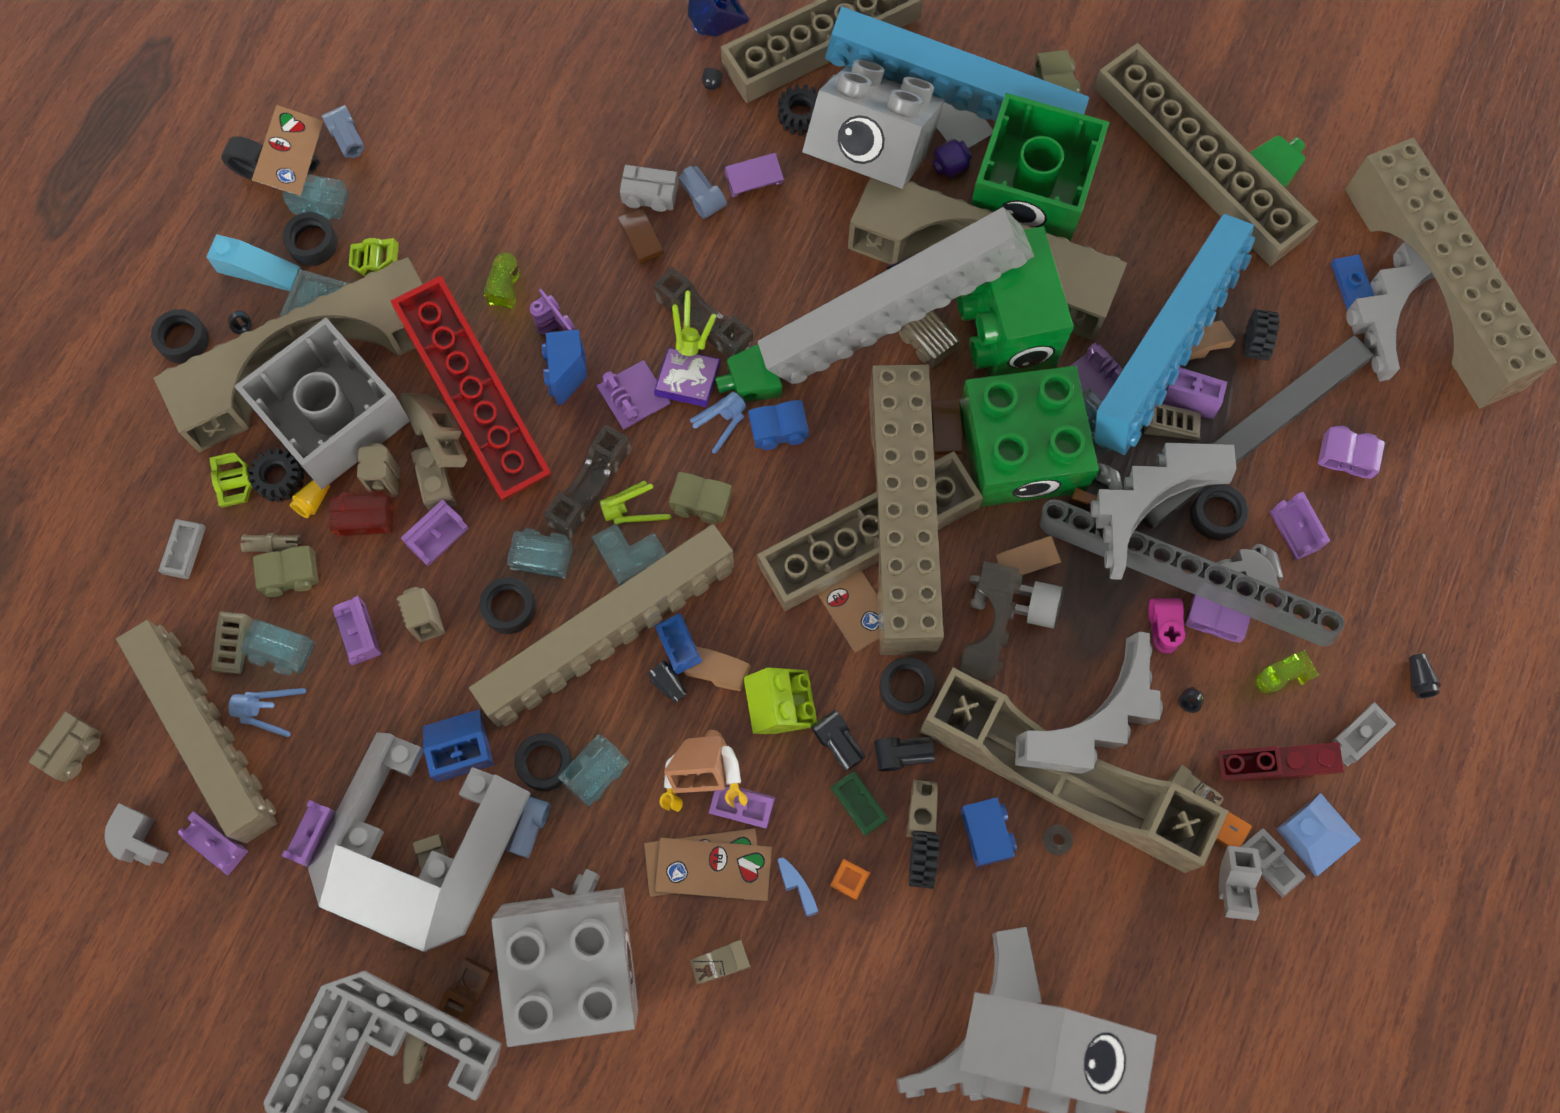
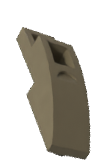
(438, 426)

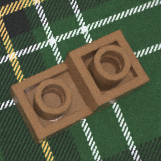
(1214, 337)
(1031, 556)
(720, 669)

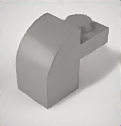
(1253, 565)
(126, 836)
(1238, 882)

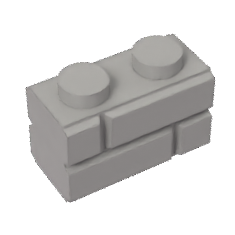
(649, 188)

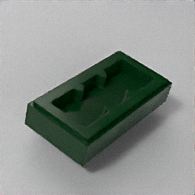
(859, 803)

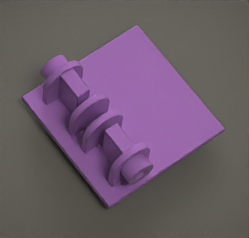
(547, 316)
(1097, 370)
(631, 394)

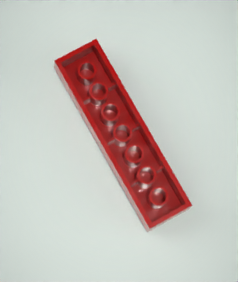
(470, 388)

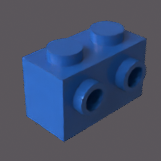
(987, 832)

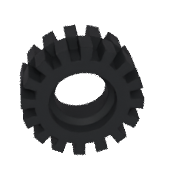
(795, 97)
(1261, 334)
(268, 462)
(923, 860)

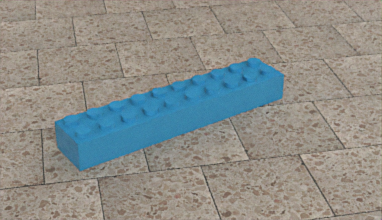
(957, 76)
(1173, 334)

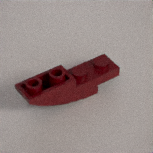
(1280, 762)

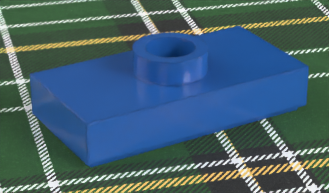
(1351, 279)
(678, 643)

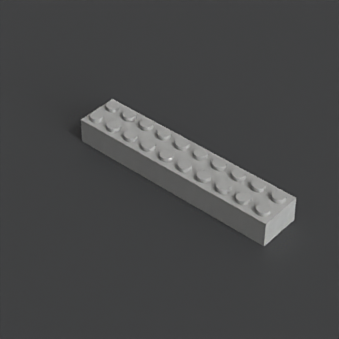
(897, 297)

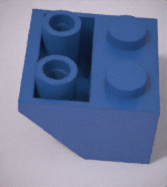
(564, 363)
(456, 746)

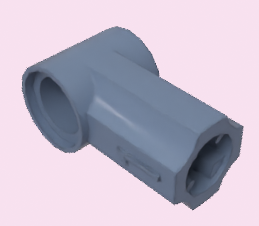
(342, 128)
(705, 197)
(526, 830)

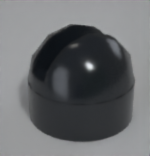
(712, 78)
(235, 325)
(1189, 706)

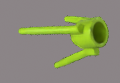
(689, 341)
(614, 506)

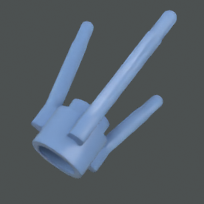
(728, 407)
(248, 705)

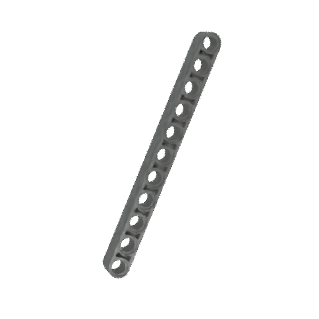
(1279, 412)
(1199, 580)

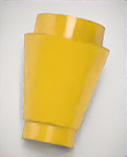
(308, 499)

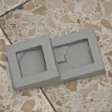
(1275, 866)

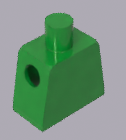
(1281, 158)
(750, 377)

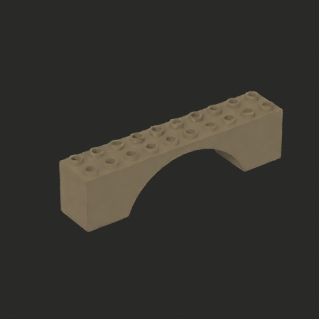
(901, 222)
(1493, 337)
(203, 390)
(907, 511)
(1135, 808)

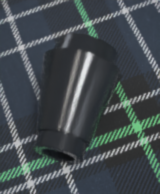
(1422, 677)
(667, 681)

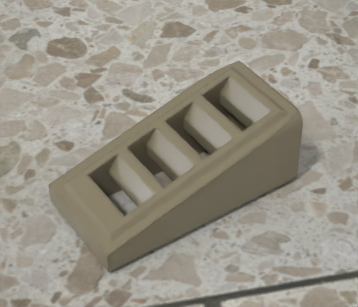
(1163, 429)
(222, 631)
(414, 1056)

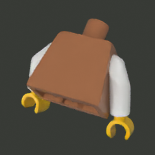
(702, 766)

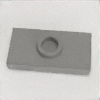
(182, 549)

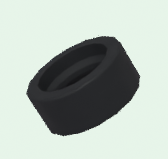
(241, 155)
(301, 223)
(170, 320)
(1228, 494)
(493, 590)
(910, 664)
(524, 751)

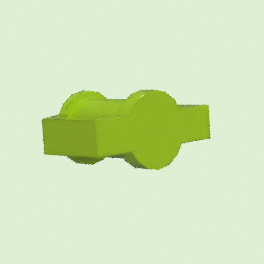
(373, 254)
(230, 479)

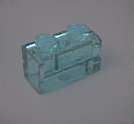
(319, 196)
(540, 553)
(278, 647)
(593, 770)

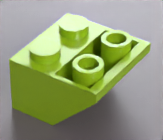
(779, 700)

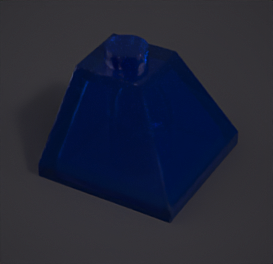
(716, 16)

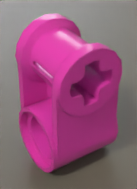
(1166, 618)

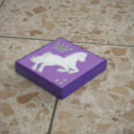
(687, 378)

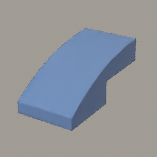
(793, 880)

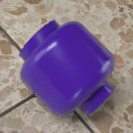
(952, 158)

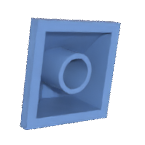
(1318, 834)

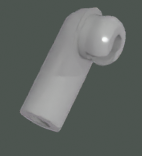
(1109, 477)
(1272, 556)

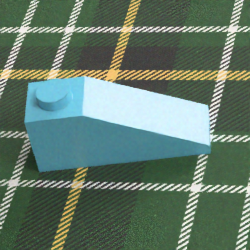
(251, 263)

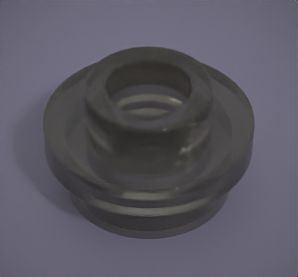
(1049, 844)

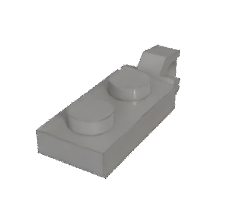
(1363, 733)

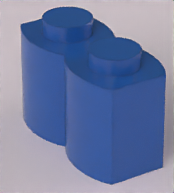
(778, 424)

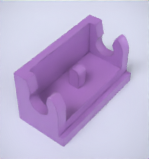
(753, 174)
(1196, 393)
(1299, 526)
(434, 532)
(356, 630)
(756, 811)
(309, 833)
(213, 843)

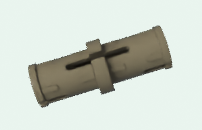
(269, 542)

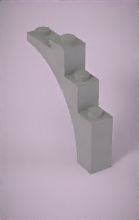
(1380, 313)
(1176, 470)
(1108, 727)
(1013, 979)

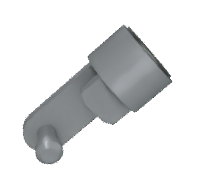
(1044, 603)

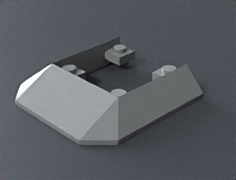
(391, 902)
(363, 1013)

